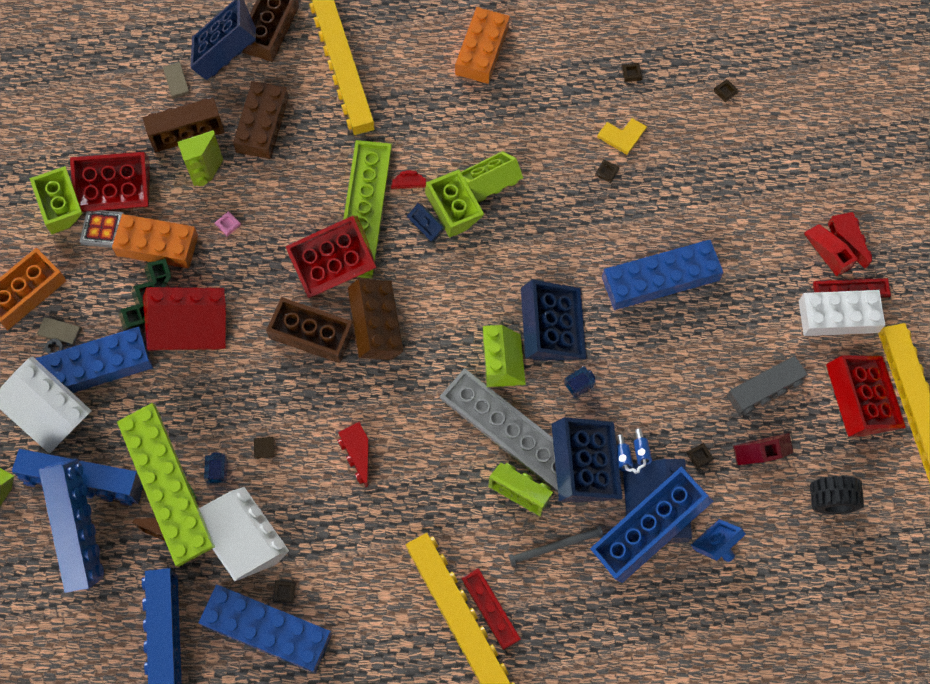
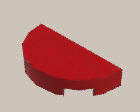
(408, 179)

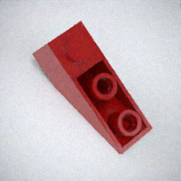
(847, 230)
(831, 249)
(357, 446)

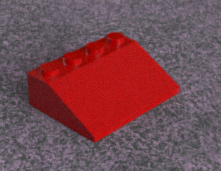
(111, 181)
(331, 256)
(185, 318)
(865, 395)

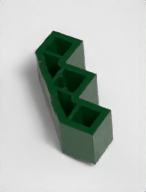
(157, 276)

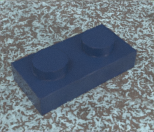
(425, 222)

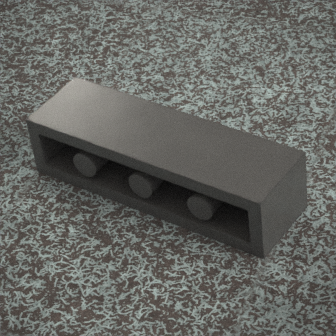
(767, 385)

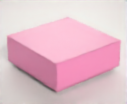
(227, 223)

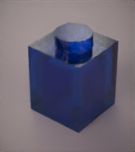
(580, 382)
(216, 468)

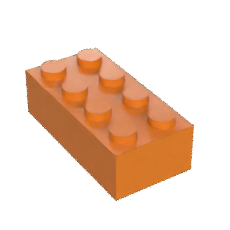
(482, 45)
(155, 240)
(27, 286)

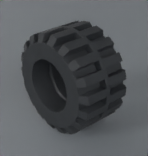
(836, 495)

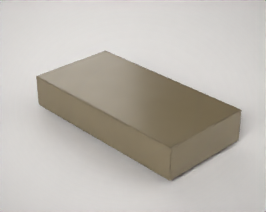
(176, 80)
(59, 330)

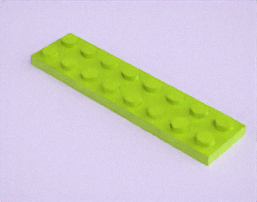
(368, 189)
(165, 485)

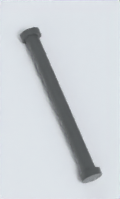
(555, 545)

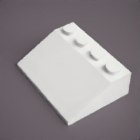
(41, 404)
(242, 534)

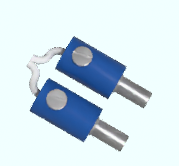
(641, 449)

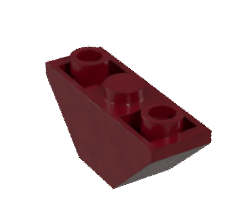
(763, 450)

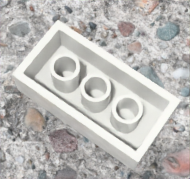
(841, 312)

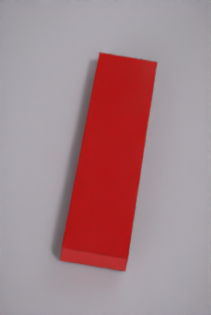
(880, 284)
(490, 609)

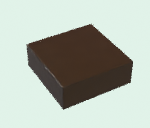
(631, 72)
(726, 90)
(607, 171)
(264, 447)
(700, 456)
(284, 591)

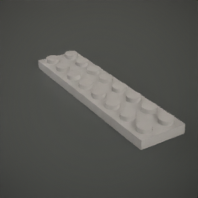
(503, 425)

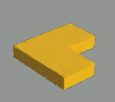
(623, 139)

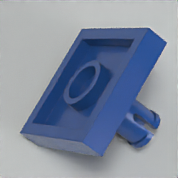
(718, 541)

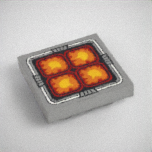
(100, 228)

